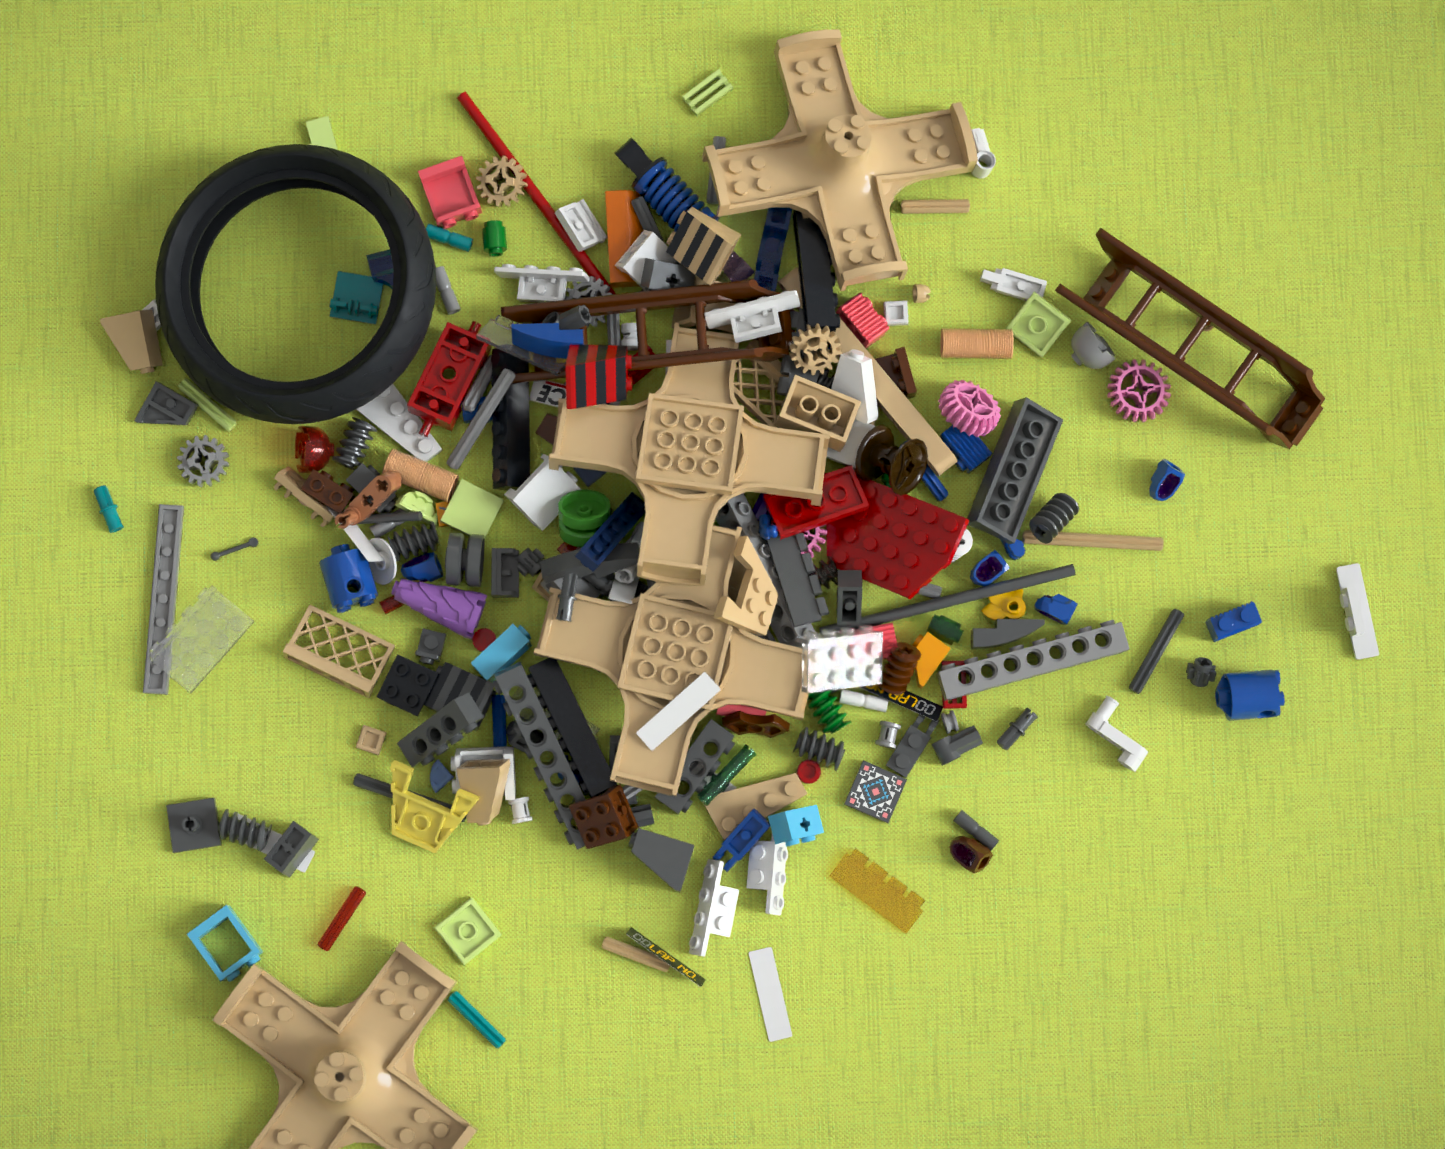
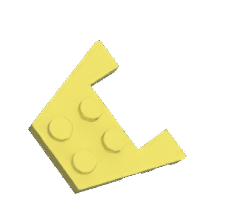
(421, 819)

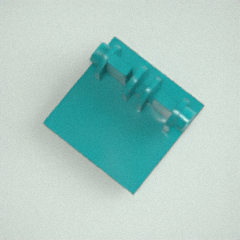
(356, 298)

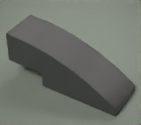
(1005, 632)

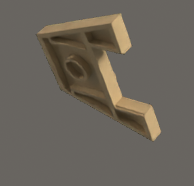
(756, 595)

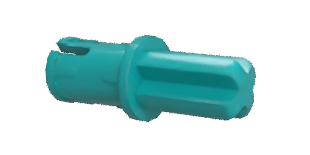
(108, 509)

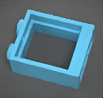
(502, 652)
(213, 922)

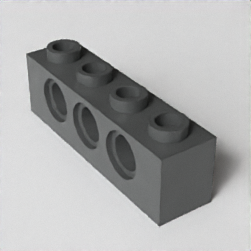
(440, 730)
(711, 734)

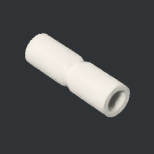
(860, 700)

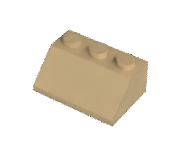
(818, 410)

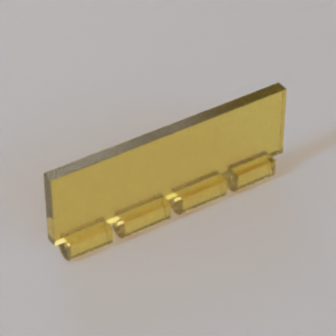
(881, 896)

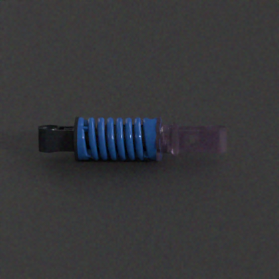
(671, 197)

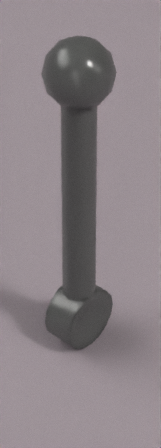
(253, 542)

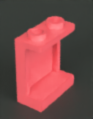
(450, 192)

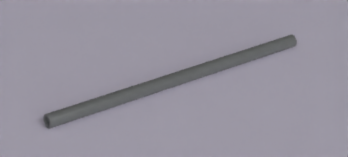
(961, 597)

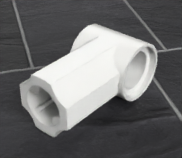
(983, 154)

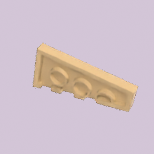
(766, 797)

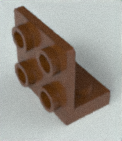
(899, 371)
(604, 818)

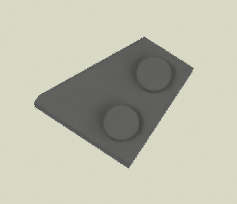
(166, 407)

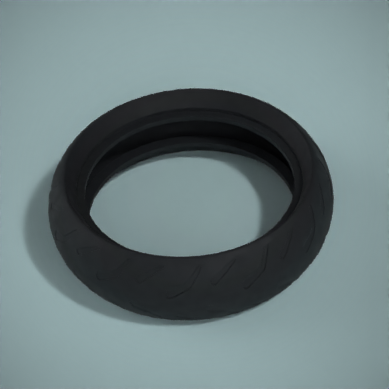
(215, 204)

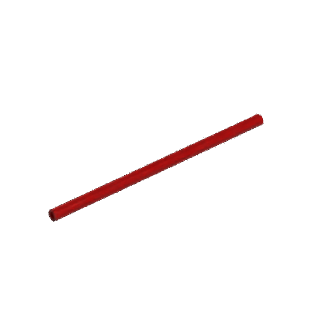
(532, 190)

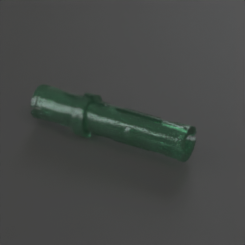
(722, 779)

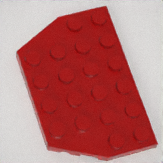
(895, 541)

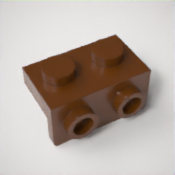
(327, 491)

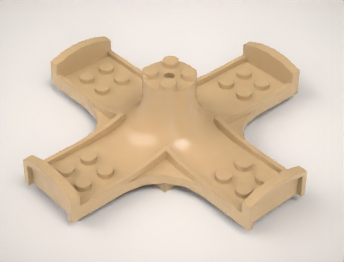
(840, 159)
(689, 456)
(664, 646)
(351, 1066)

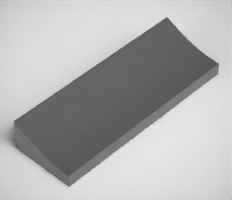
(1014, 470)

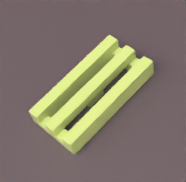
(722, 81)

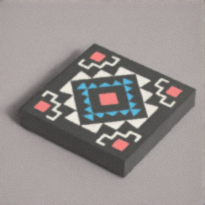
(875, 791)

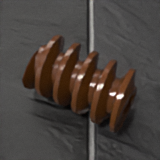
(899, 668)

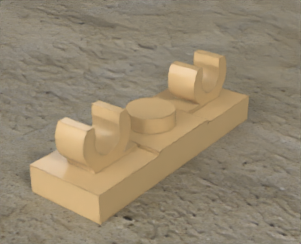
(293, 482)

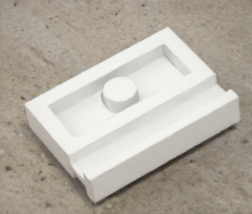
(581, 225)

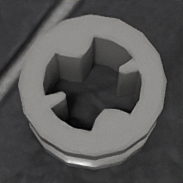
(950, 721)

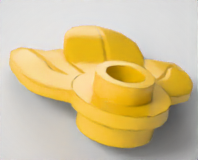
(1000, 606)

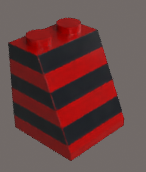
(597, 375)

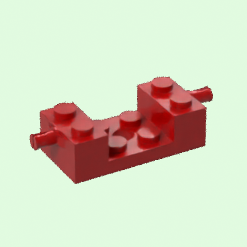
(440, 399)

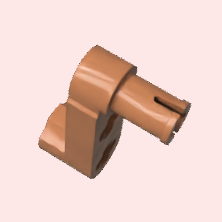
(359, 508)

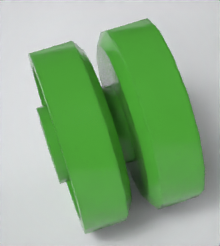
(582, 515)

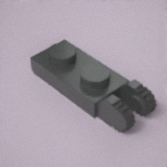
(910, 747)

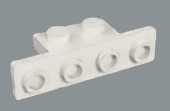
(541, 284)
(754, 317)
(1357, 611)
(767, 872)
(714, 910)

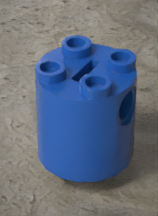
(344, 570)
(1250, 695)

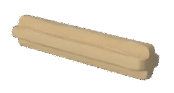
(935, 206)
(634, 954)

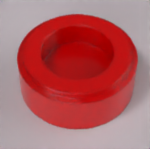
(483, 638)
(808, 771)

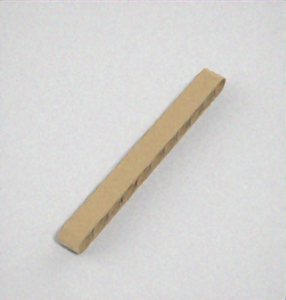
(888, 395)

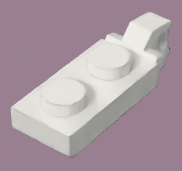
(1013, 283)

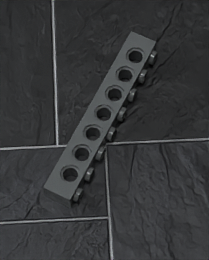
(516, 676)

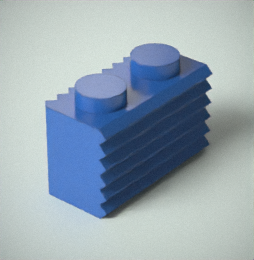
(967, 449)
(1233, 621)

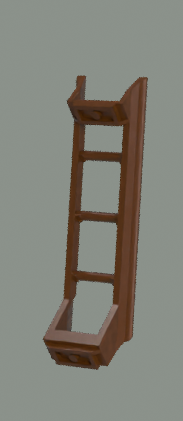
(770, 346)
(1301, 406)

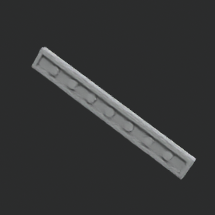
(163, 591)

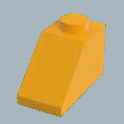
(932, 654)

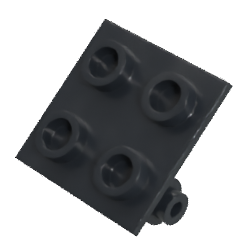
(407, 685)

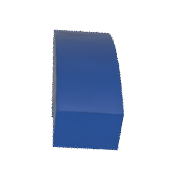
(546, 338)

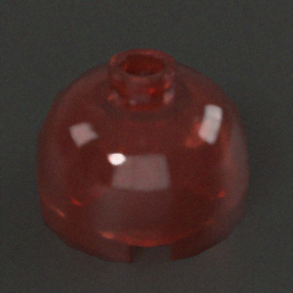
(312, 448)

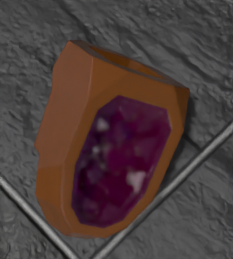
(970, 853)

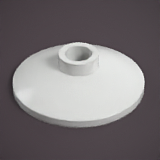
(383, 571)

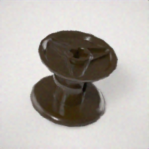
(880, 455)

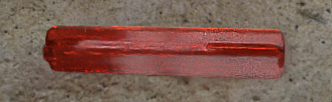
(341, 918)

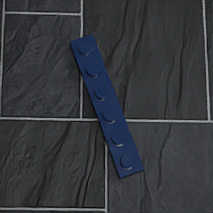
(611, 532)

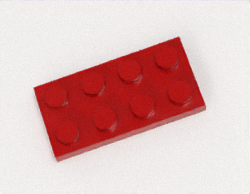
(840, 498)

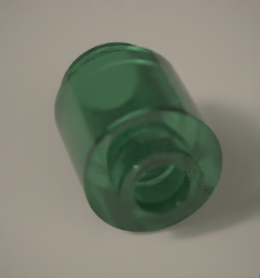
(945, 629)

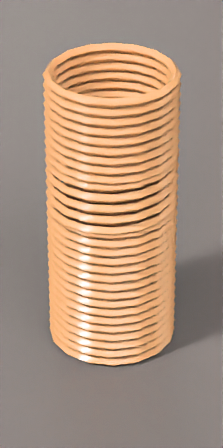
(976, 343)
(413, 471)

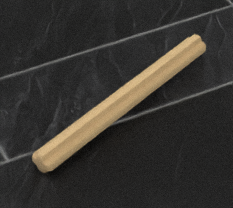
(1099, 541)

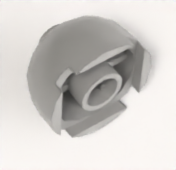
(1091, 348)

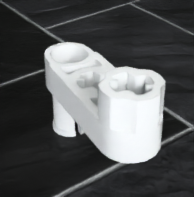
(1132, 753)

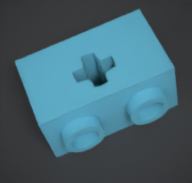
(796, 825)

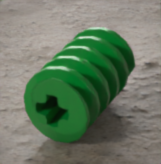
(827, 711)

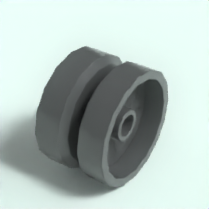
(461, 559)

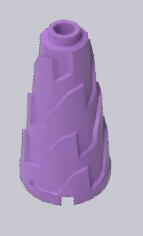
(445, 605)

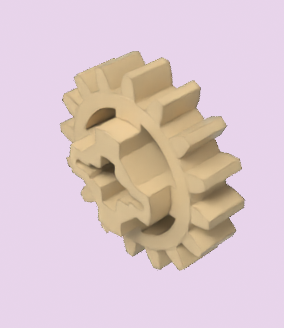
(501, 190)
(812, 340)

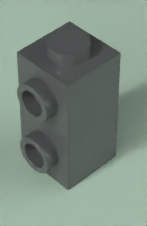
(362, 477)

